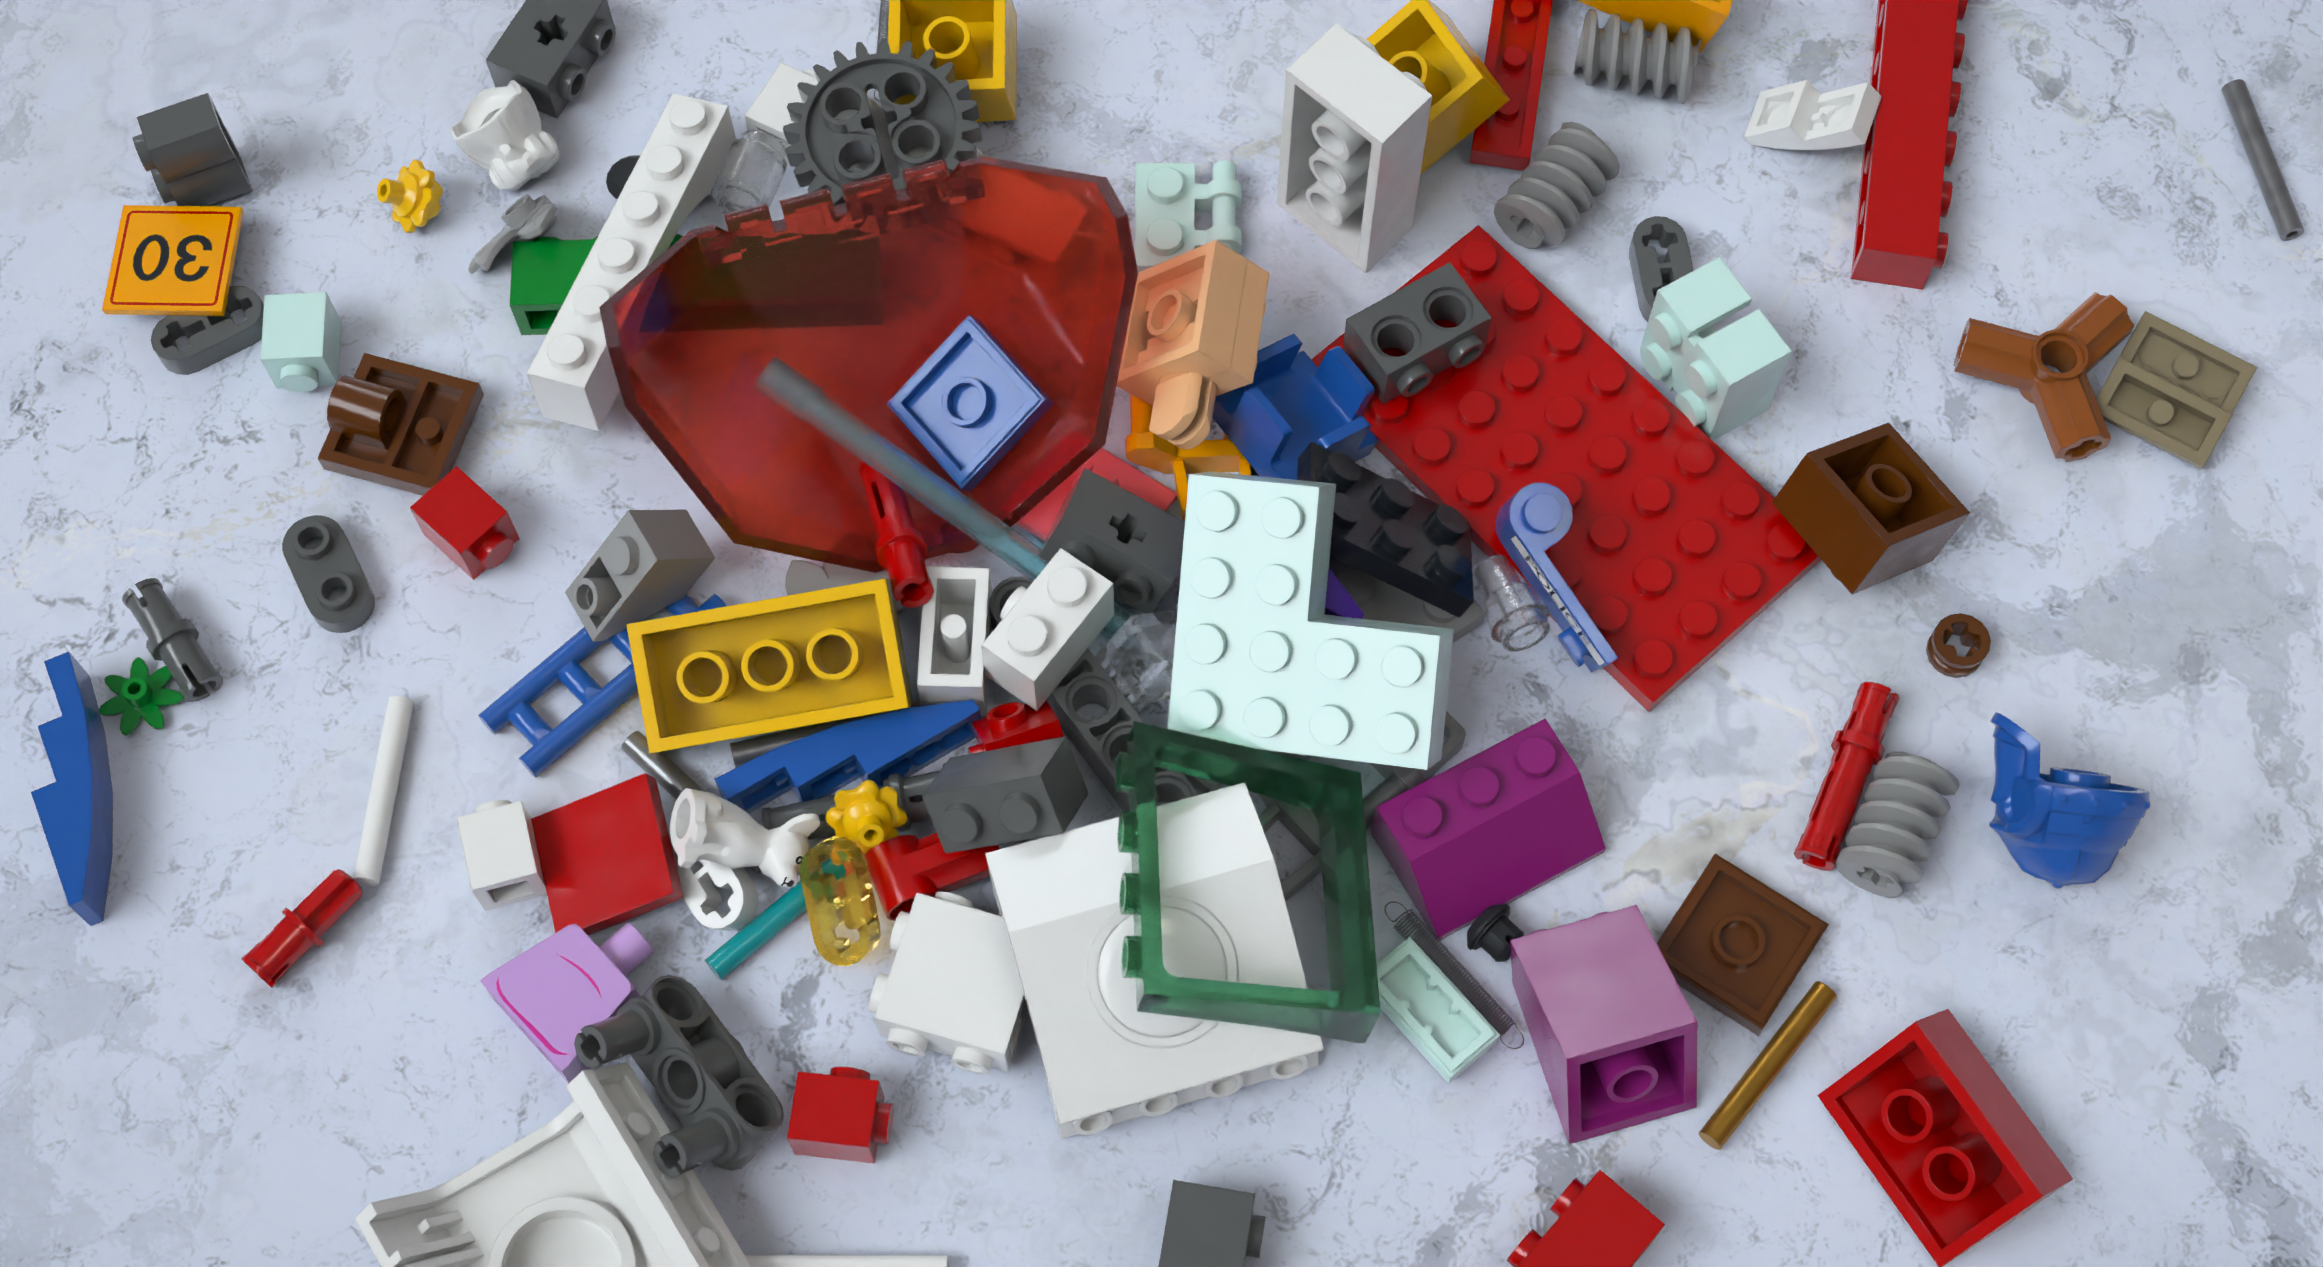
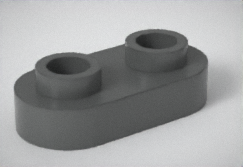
(327, 569)

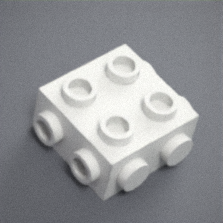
(951, 985)

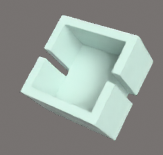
(1719, 374)

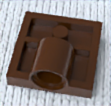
(398, 424)

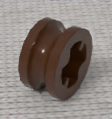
(1972, 635)

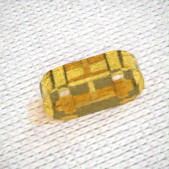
(840, 901)

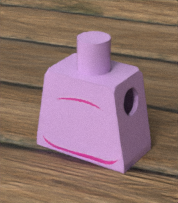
(567, 986)

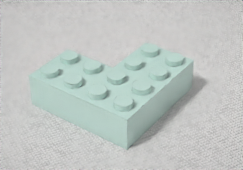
(1264, 660)

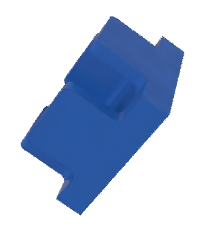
(1297, 405)

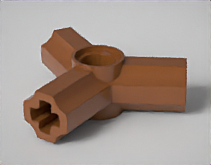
(2074, 348)

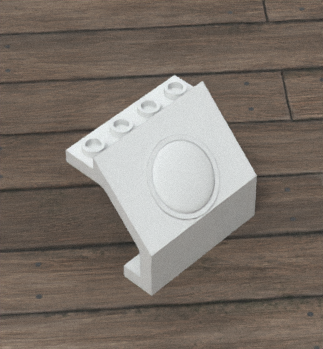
(1217, 923)
(563, 1197)

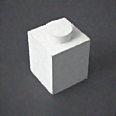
(501, 854)

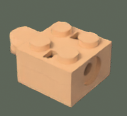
(1193, 338)

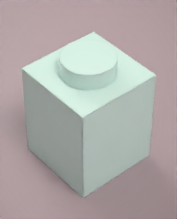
(300, 340)

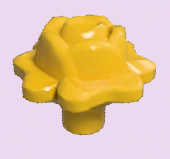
(412, 196)
(866, 815)

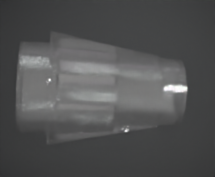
(1511, 606)

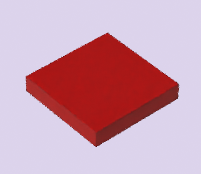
(607, 856)

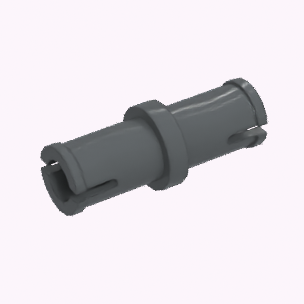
(172, 640)

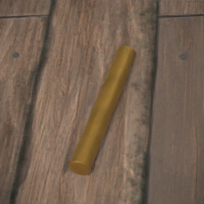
(1767, 1065)

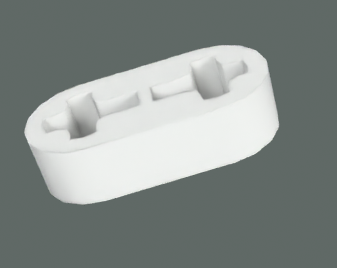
(704, 897)

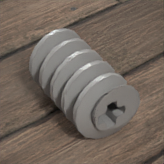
(1637, 55)
(1556, 187)
(1895, 822)

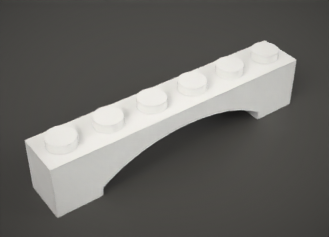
(672, 176)

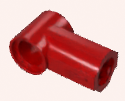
(921, 866)

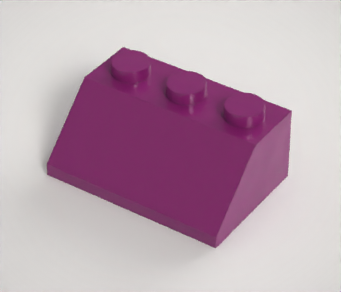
(1489, 829)

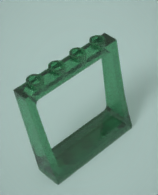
(1337, 802)

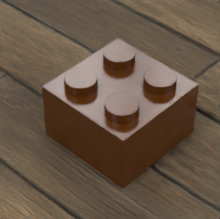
(1870, 507)

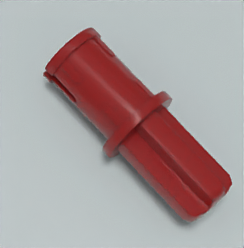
(303, 927)

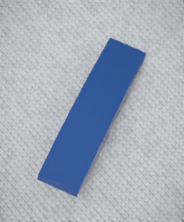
(852, 750)
(79, 805)

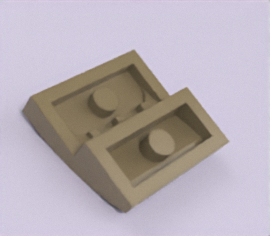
(2173, 390)

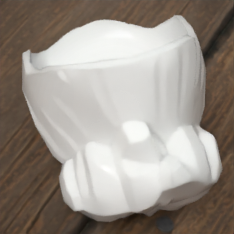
(506, 136)

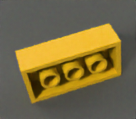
(769, 665)

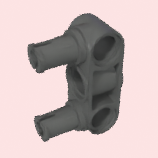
(696, 1073)

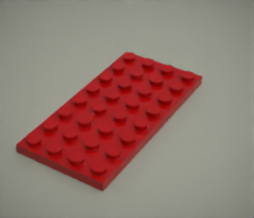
(1666, 529)

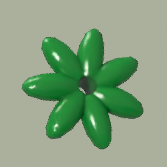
(140, 697)

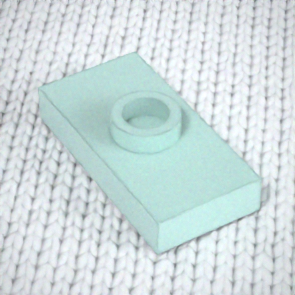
(1432, 1011)

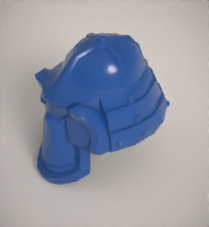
(2061, 822)

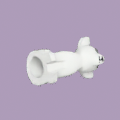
(725, 834)

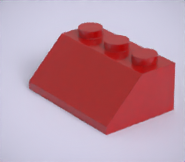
(1944, 1136)

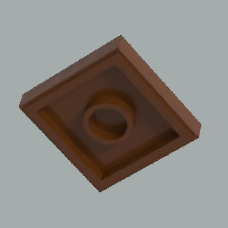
(1738, 943)

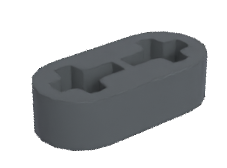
(1646, 270)
(209, 336)

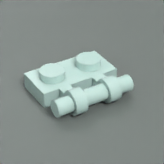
(1167, 208)

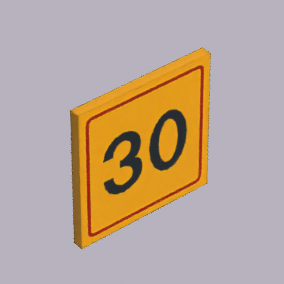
(173, 260)

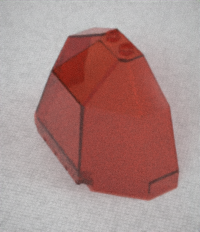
(857, 308)

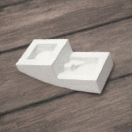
(1804, 119)

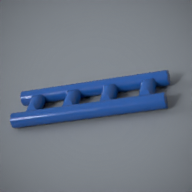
(596, 701)

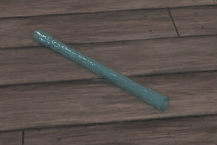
(810, 404)

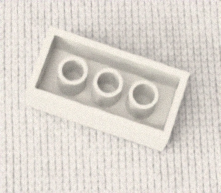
(1352, 146)

